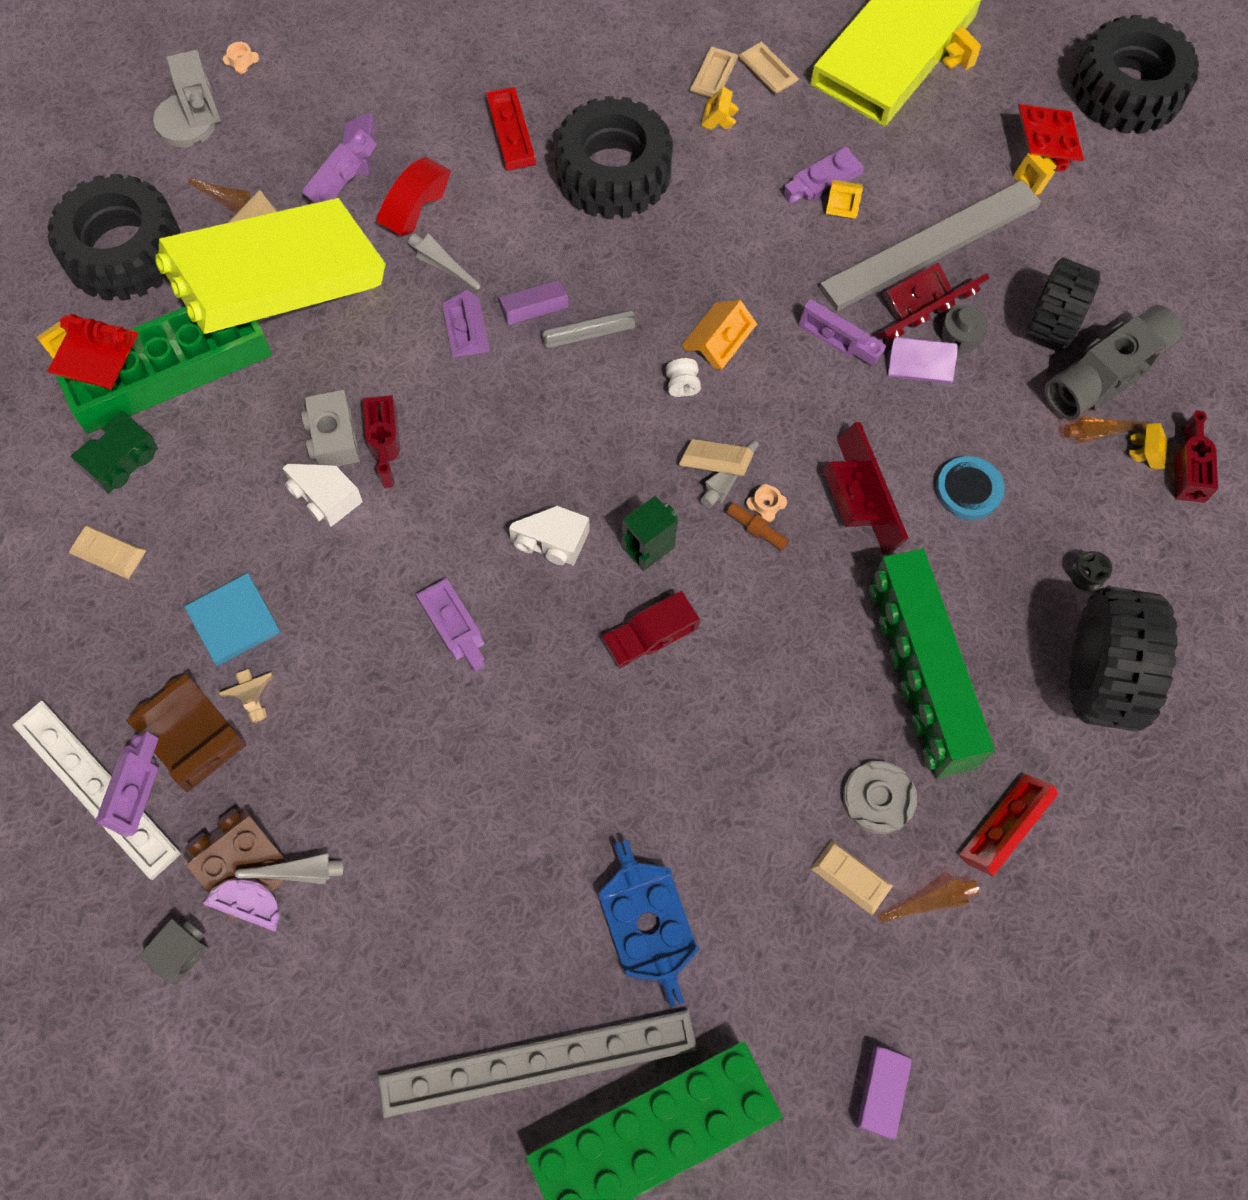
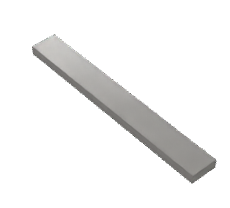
(929, 245)
(536, 1064)

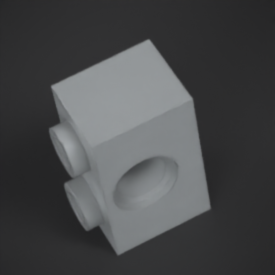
(193, 88)
(326, 413)

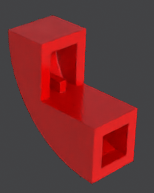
(417, 184)

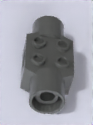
(1114, 362)

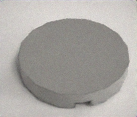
(174, 127)
(870, 803)

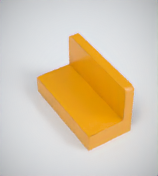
(721, 332)

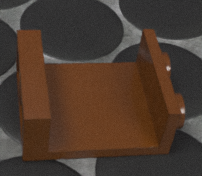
(190, 732)

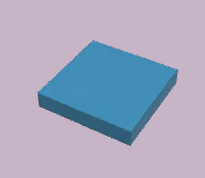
(232, 619)

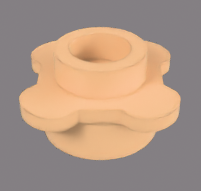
(240, 57)
(770, 494)

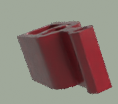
(382, 431)
(1196, 463)
(652, 629)

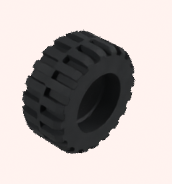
(1141, 46)
(613, 125)
(97, 209)
(1123, 658)

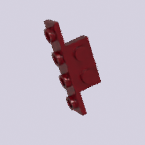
(921, 295)
(862, 490)

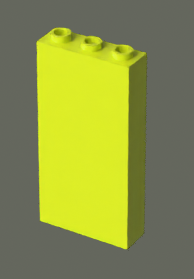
(889, 53)
(269, 264)

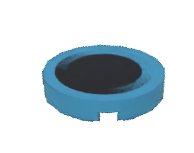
(970, 487)

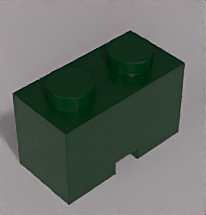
(115, 453)
(649, 532)

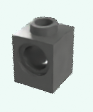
(174, 951)

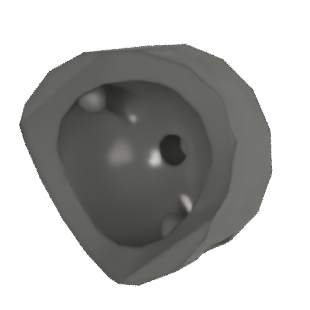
(966, 326)

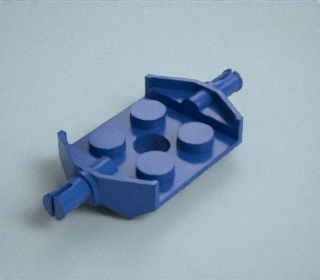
(641, 891)

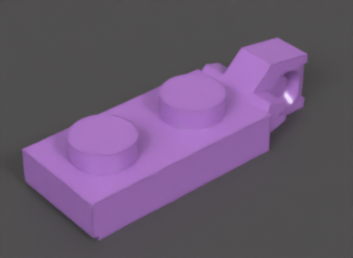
(339, 168)
(817, 178)
(840, 333)
(453, 623)
(129, 786)

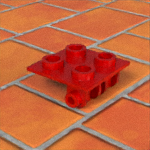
(1051, 134)
(92, 351)

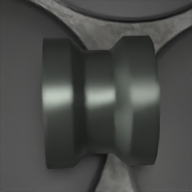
(1097, 565)

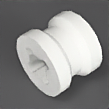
(683, 377)

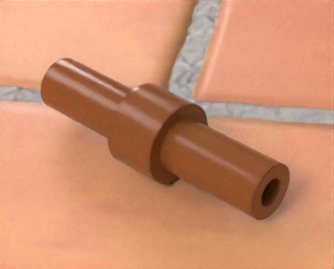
(758, 526)

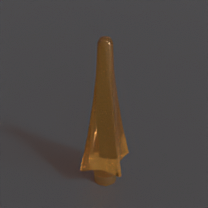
(231, 198)
(1094, 428)
(947, 896)

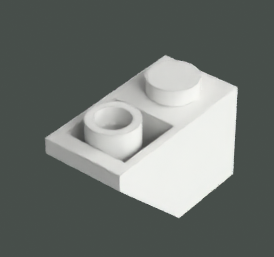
(324, 488)
(553, 533)

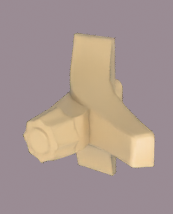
(249, 692)

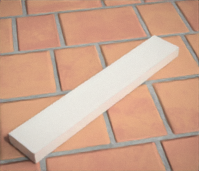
(89, 783)

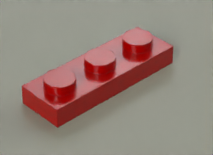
(510, 128)
(1009, 824)

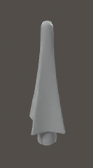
(433, 254)
(720, 484)
(311, 870)

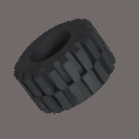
(1064, 302)

